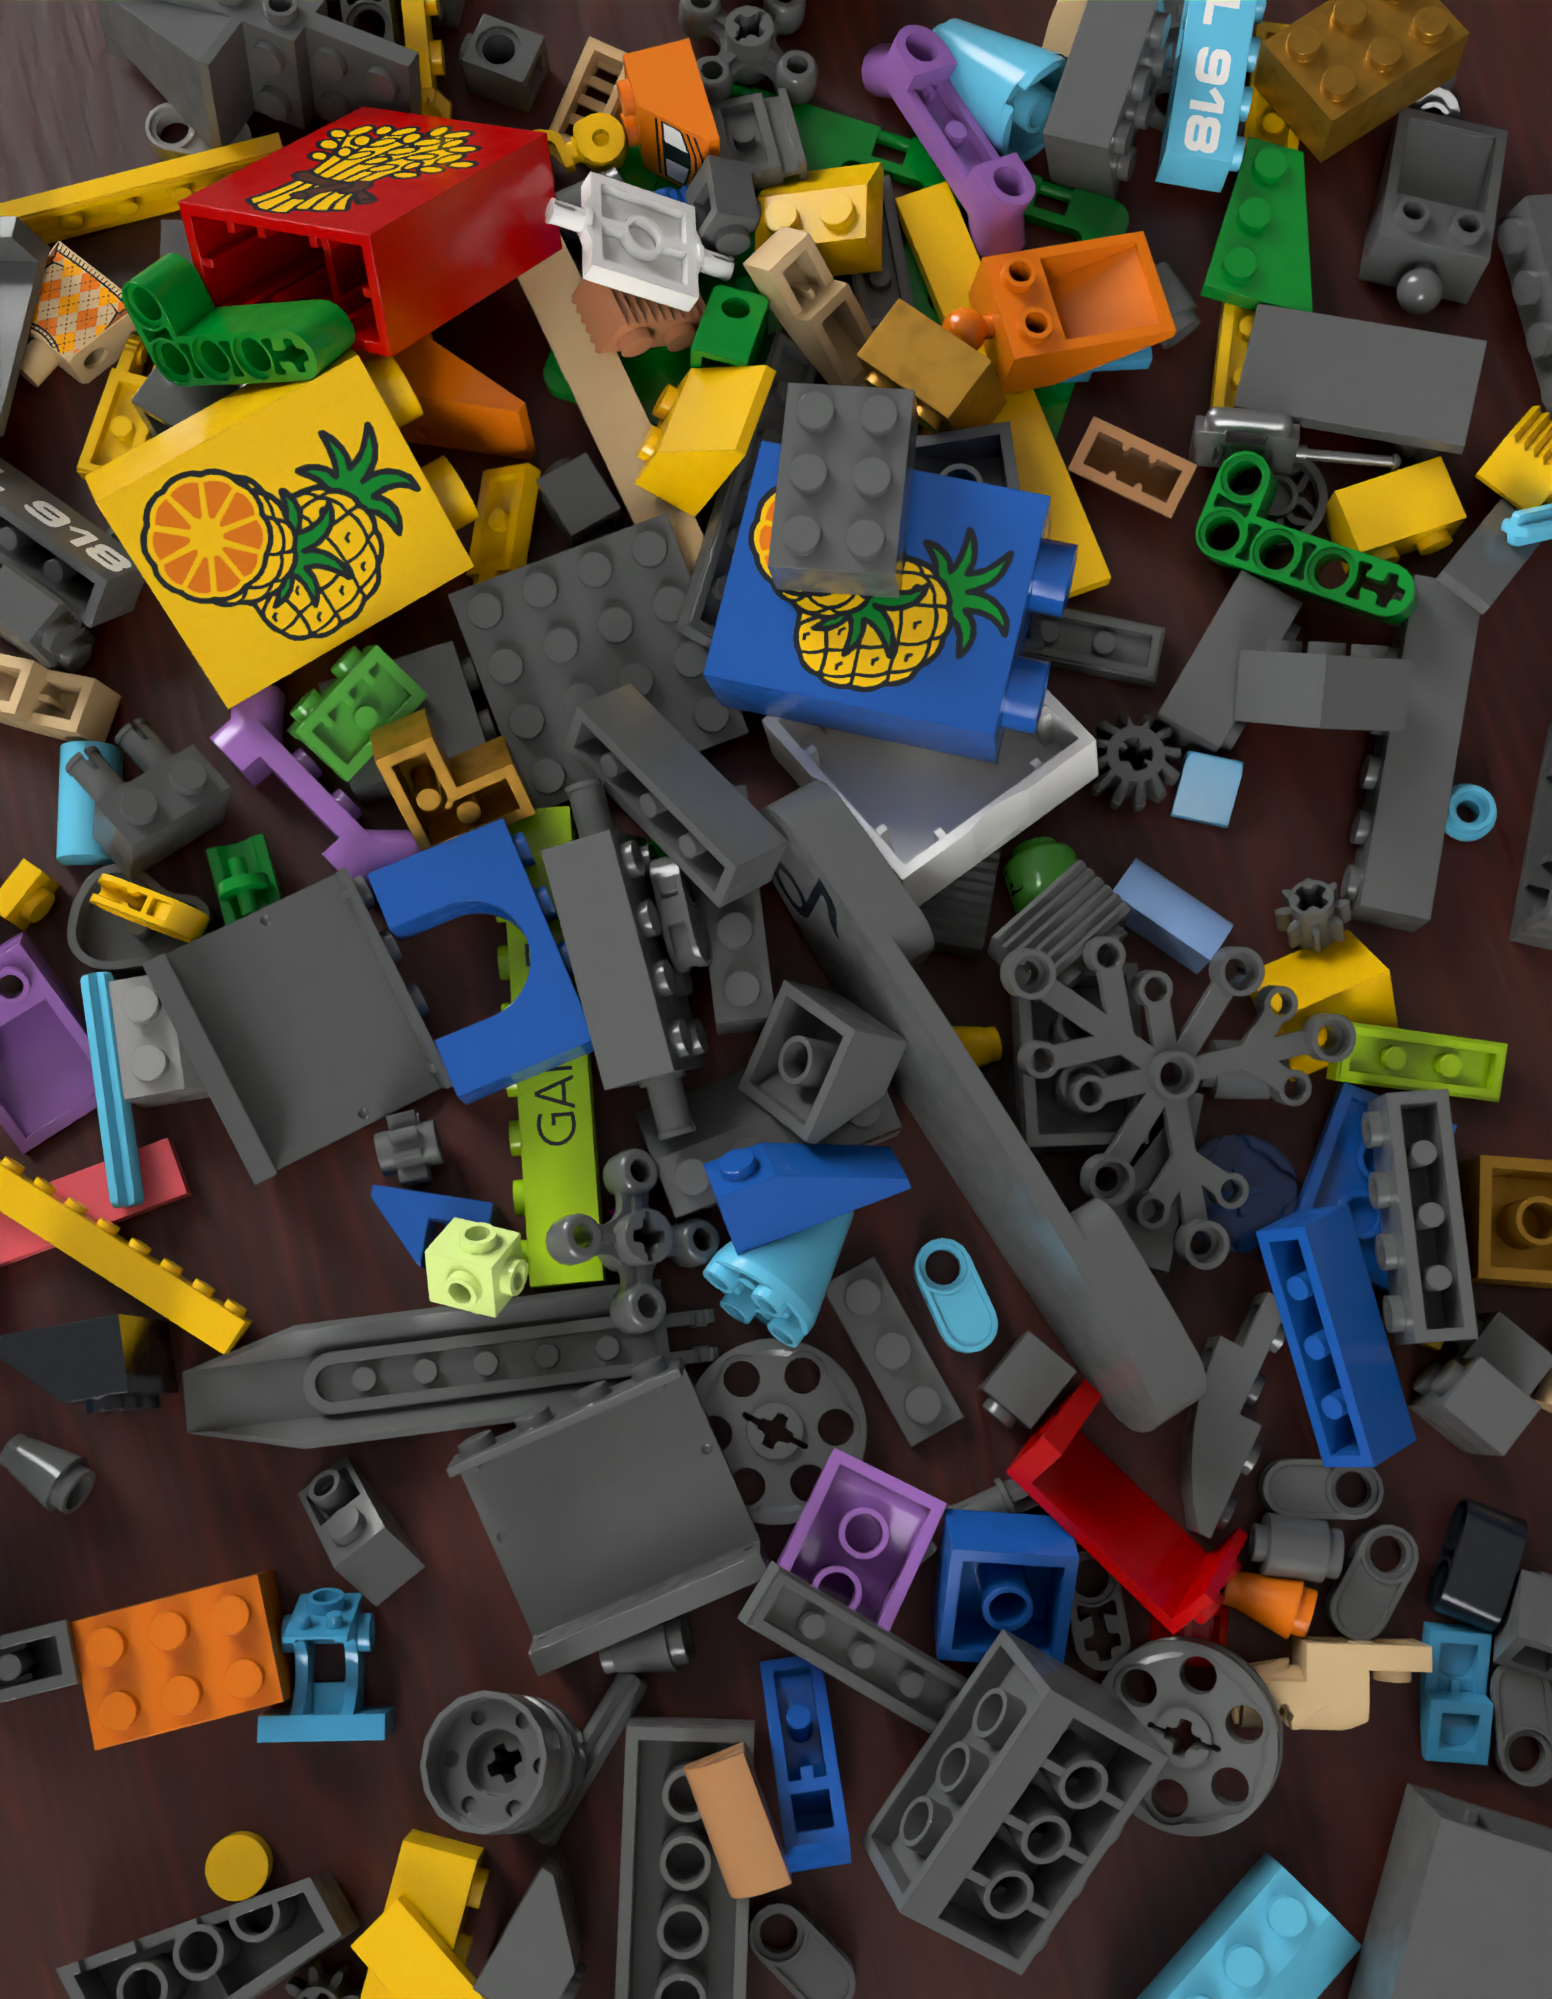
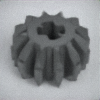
(1143, 747)

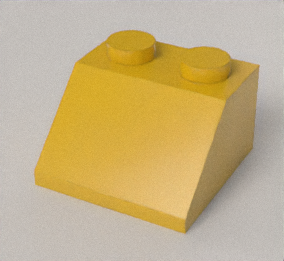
(838, 210)
(701, 433)

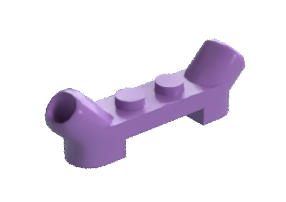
(988, 186)
(255, 747)

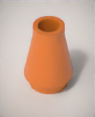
(1273, 1602)

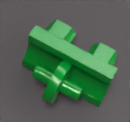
(244, 877)

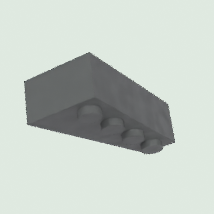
(222, 1953)

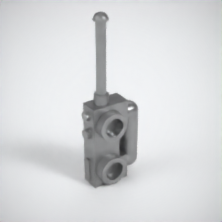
(1268, 435)

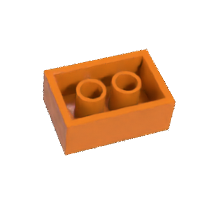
(183, 1659)

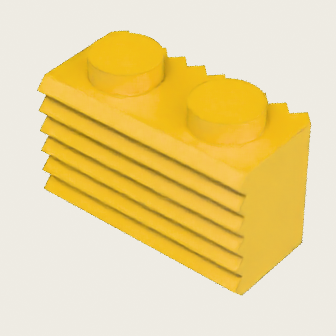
(1523, 463)

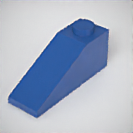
(794, 1186)
(805, 1764)

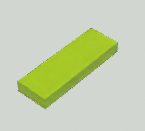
(1423, 1062)

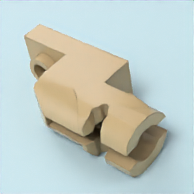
(1331, 1679)

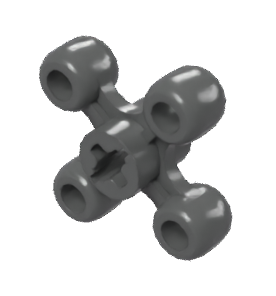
(750, 47)
(633, 1241)

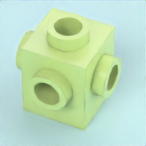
(475, 1267)

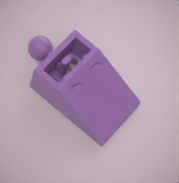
(42, 1050)

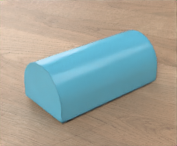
(76, 809)

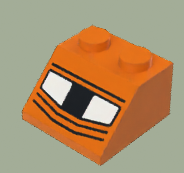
(667, 111)

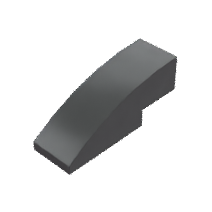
(1486, 561)

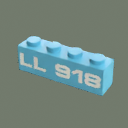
(1209, 93)

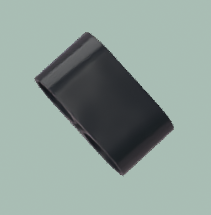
(1477, 1564)

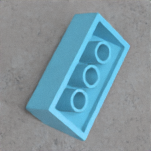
(1259, 1944)

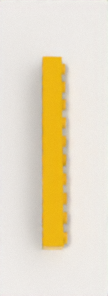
(120, 1260)

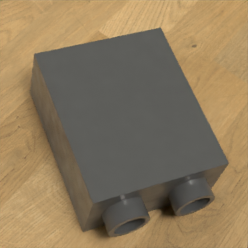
(1459, 1906)

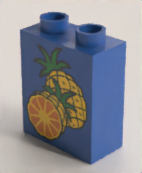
(912, 669)

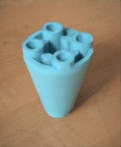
(781, 1280)

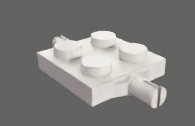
(639, 242)

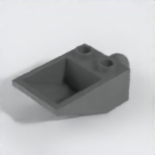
(1434, 209)

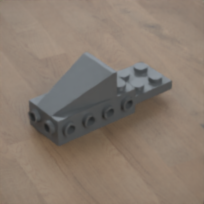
(261, 56)

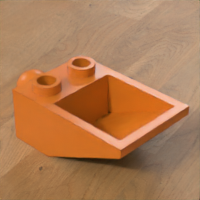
(1064, 309)
(461, 404)

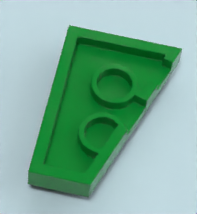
(1264, 234)

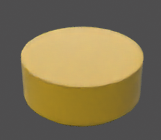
(239, 1866)

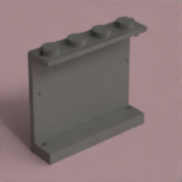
(300, 1022)
(612, 1512)

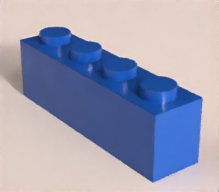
(1336, 1337)

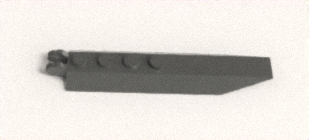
(423, 1370)

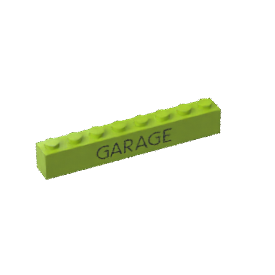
(556, 1107)

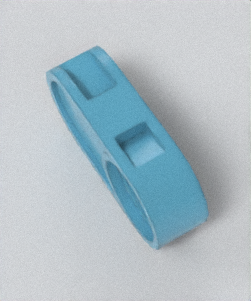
(959, 1308)

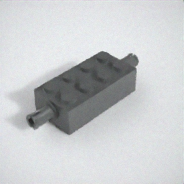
(621, 962)

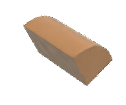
(1132, 467)
(738, 1823)

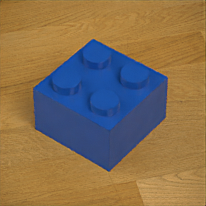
(999, 1576)

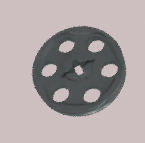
(803, 1412)
(1210, 1719)

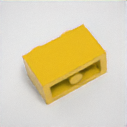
(1397, 513)

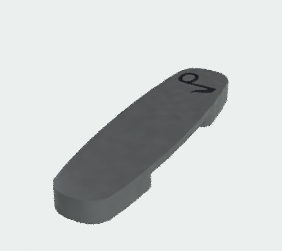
(1072, 1264)

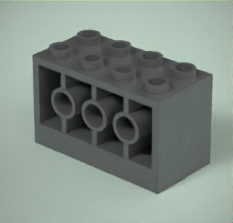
(1012, 1803)

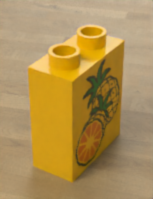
(287, 519)

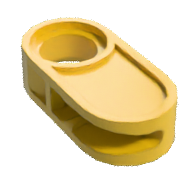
(150, 909)

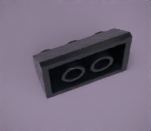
(98, 1362)

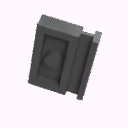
(761, 134)

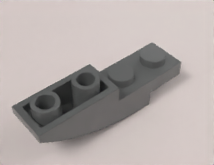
(1215, 1437)

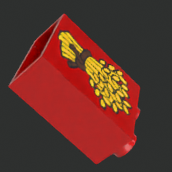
(383, 218)

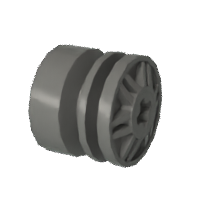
(472, 1756)

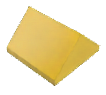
(1336, 981)

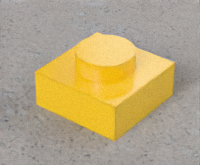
(27, 895)

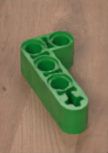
(230, 344)
(1310, 552)

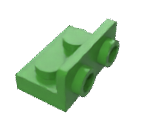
(362, 697)

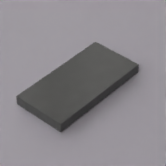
(1362, 377)

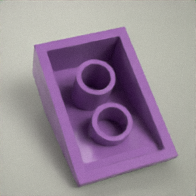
(862, 1537)

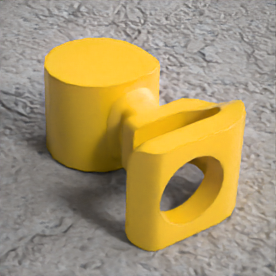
(596, 141)

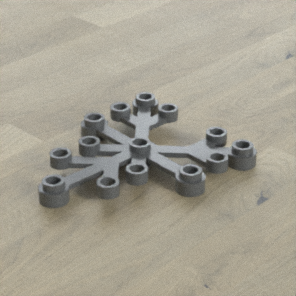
(1113, 1035)

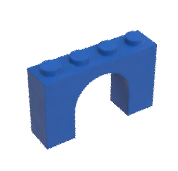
(489, 876)

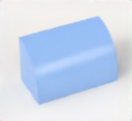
(1171, 917)

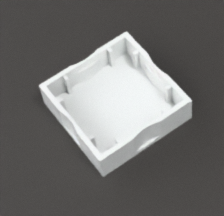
(937, 809)

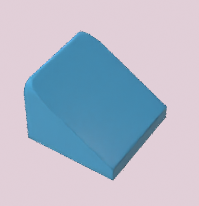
(1206, 789)

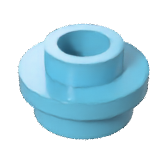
(1482, 807)

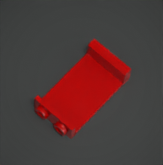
(1120, 1521)

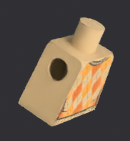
(75, 321)

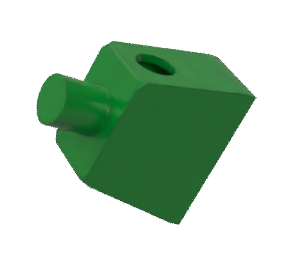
(731, 326)

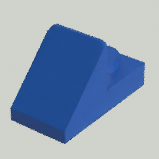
(416, 1215)

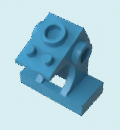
(327, 1707)

